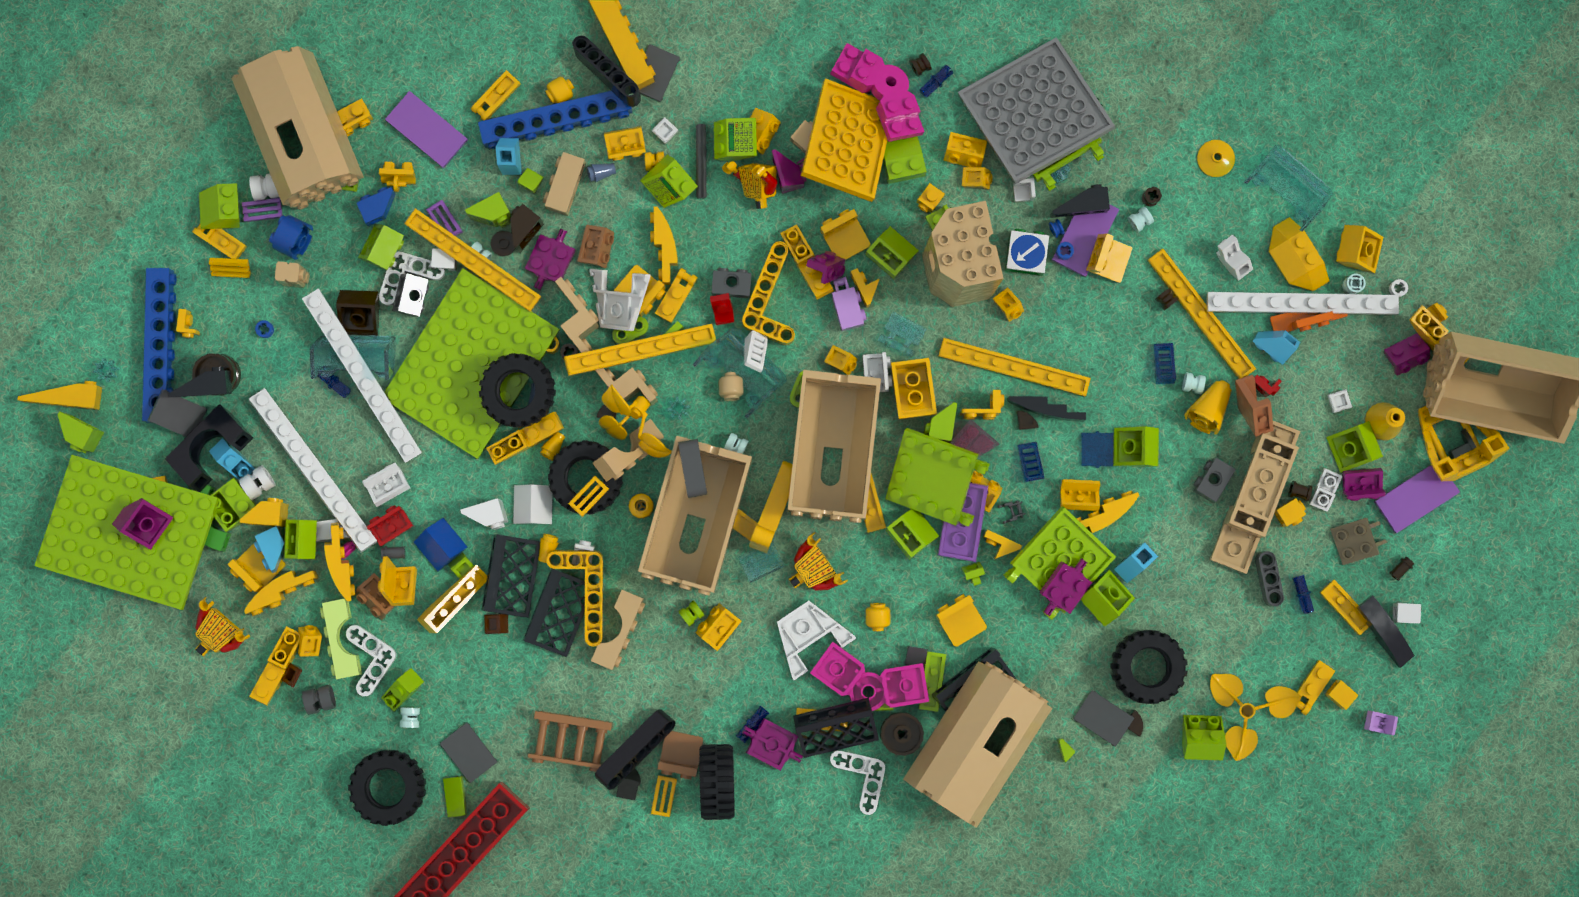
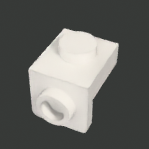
(582, 545)

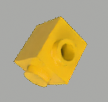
(1290, 513)

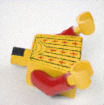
(756, 179)
(814, 568)
(216, 630)

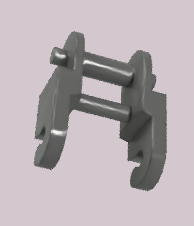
(1014, 517)

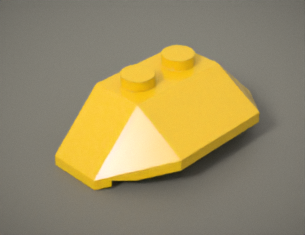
(1297, 256)

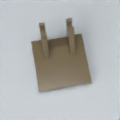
(1356, 541)

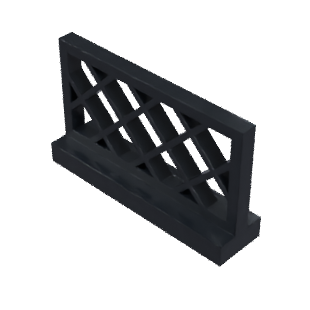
(494, 574)
(541, 611)
(956, 682)
(832, 717)

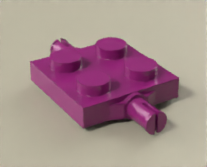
(550, 258)
(1065, 587)
(772, 744)

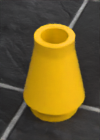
(552, 446)
(547, 544)

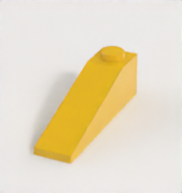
(76, 395)
(451, 601)

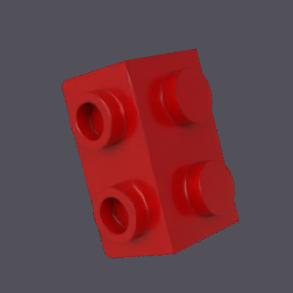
(390, 525)

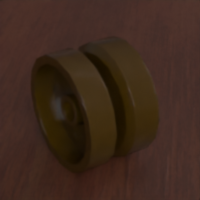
(211, 360)
(910, 741)

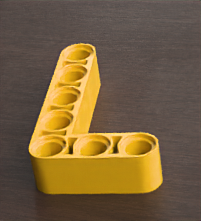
(764, 296)
(773, 509)
(589, 587)

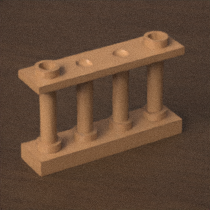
(563, 723)

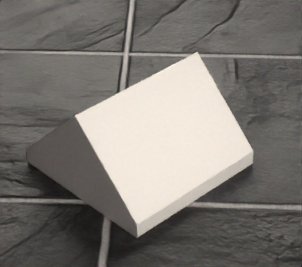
(532, 504)

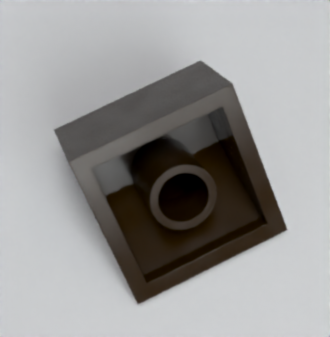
(524, 226)
(359, 311)

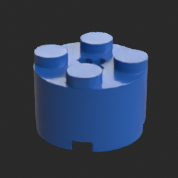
(291, 236)

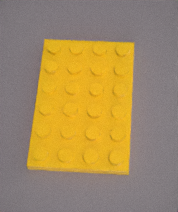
(846, 141)

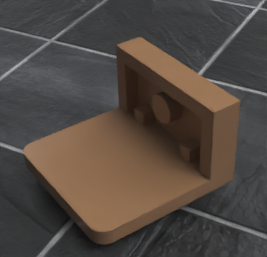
(680, 754)

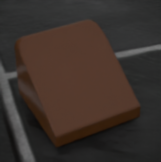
(496, 624)
(291, 674)

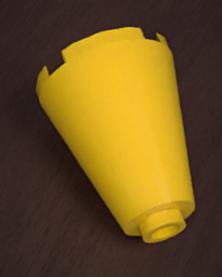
(1209, 409)
(1385, 420)

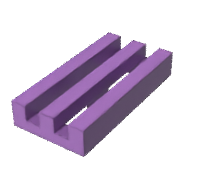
(435, 206)
(264, 209)

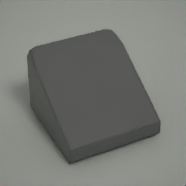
(915, 655)

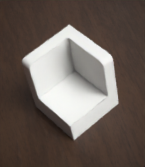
(1024, 190)
(443, 260)
(1406, 613)

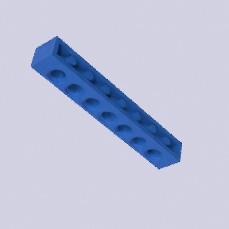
(489, 127)
(152, 336)

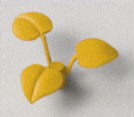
(636, 410)
(1226, 689)

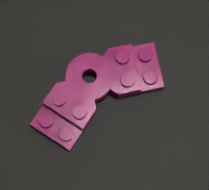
(897, 106)
(848, 677)

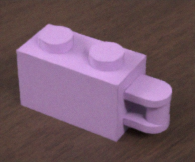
(847, 306)

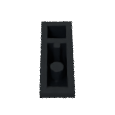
(1090, 201)
(209, 383)

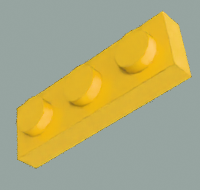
(1344, 606)

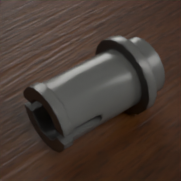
(393, 552)

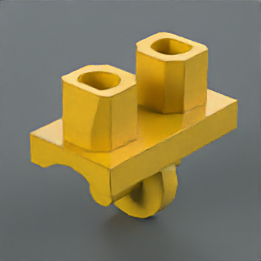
(397, 177)

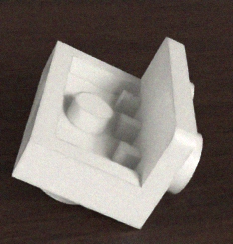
(876, 366)
(386, 484)

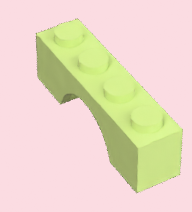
(335, 616)

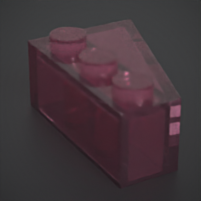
(974, 439)

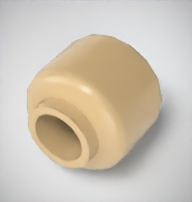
(730, 386)

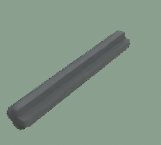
(701, 191)

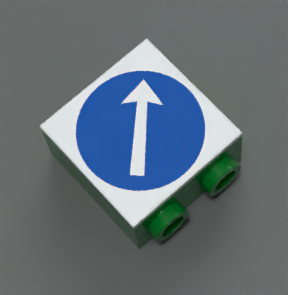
(1027, 252)

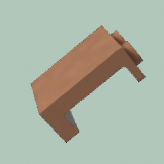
(1256, 413)

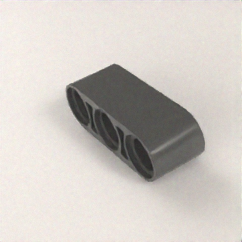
(692, 468)
(1275, 586)

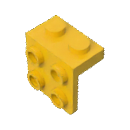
(845, 235)
(654, 290)
(996, 404)
(252, 570)
(397, 583)
(961, 620)

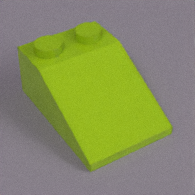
(903, 160)

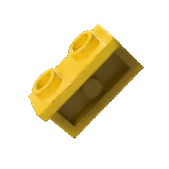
(766, 127)
(625, 143)
(1080, 494)

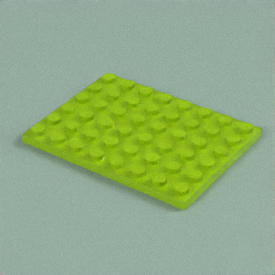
(448, 361)
(89, 548)

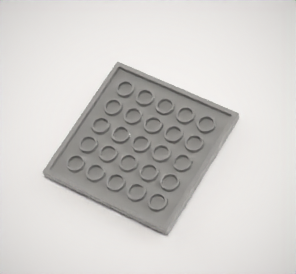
(1036, 110)

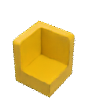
(1341, 694)

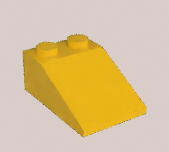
(913, 388)

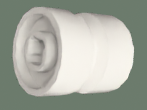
(261, 187)
(252, 487)

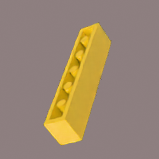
(623, 41)

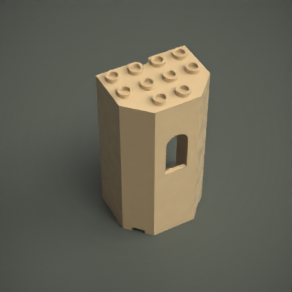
(292, 88)
(959, 257)
(1529, 396)
(841, 415)
(725, 481)
(954, 763)

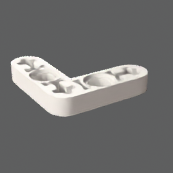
(407, 266)
(377, 653)
(865, 769)

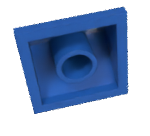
(440, 544)

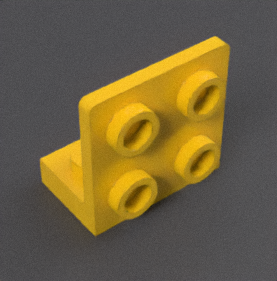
(1109, 258)

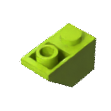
(402, 689)

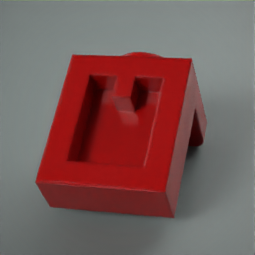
(722, 309)
(1263, 386)

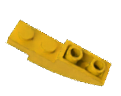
(663, 237)
(801, 253)
(1428, 327)
(525, 438)
(1111, 511)
(339, 569)
(272, 593)
(277, 664)

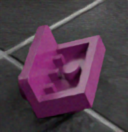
(829, 264)
(1408, 354)
(1363, 484)

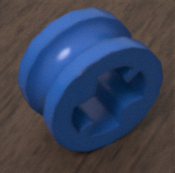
(1056, 228)
(1066, 256)
(260, 333)

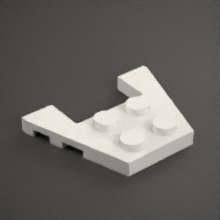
(617, 308)
(805, 627)

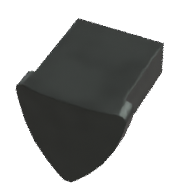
(1467, 446)
(629, 786)

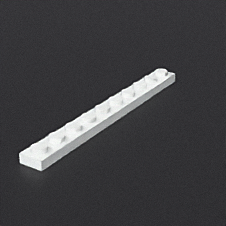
(1302, 303)
(361, 375)
(312, 470)

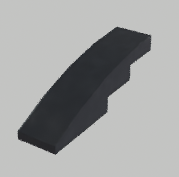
(1040, 406)
(1386, 631)

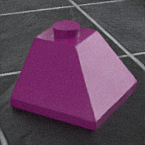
(787, 173)
(142, 522)

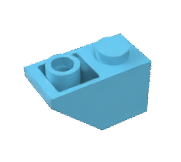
(508, 156)
(1277, 344)
(231, 459)
(272, 546)
(1135, 562)

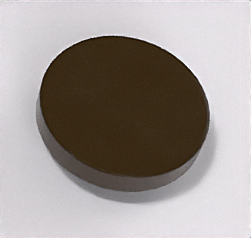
(502, 243)

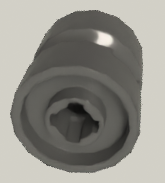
(319, 699)

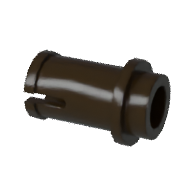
(1401, 568)

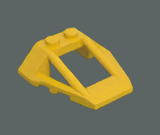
(1469, 462)

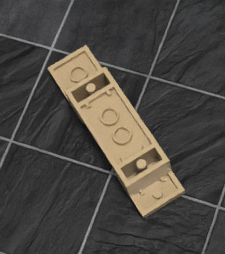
(581, 326)
(1257, 498)

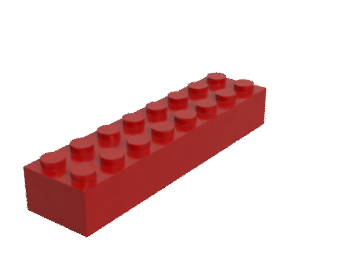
(467, 845)

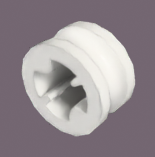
(1404, 285)

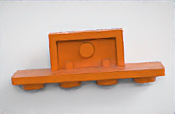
(1302, 321)

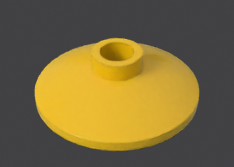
(1209, 164)

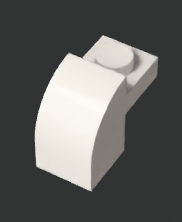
(1233, 258)

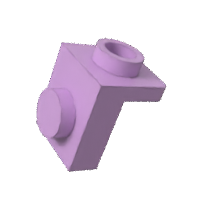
(1381, 723)

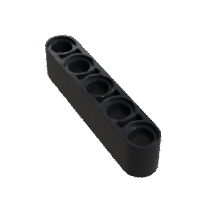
(610, 77)
(634, 749)

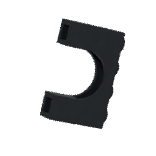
(186, 456)

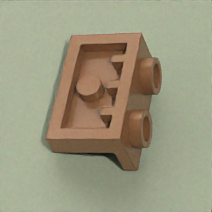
(596, 246)
(369, 595)

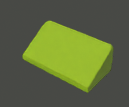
(455, 796)

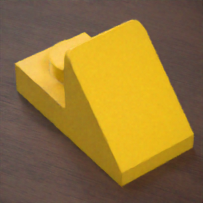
(866, 291)
(1006, 546)

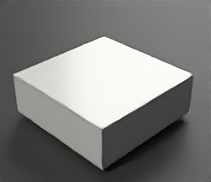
(665, 130)
(1339, 401)

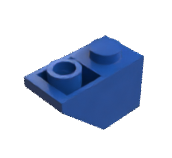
(376, 207)

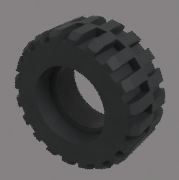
(492, 382)
(559, 476)
(1174, 672)
(716, 782)
(362, 796)

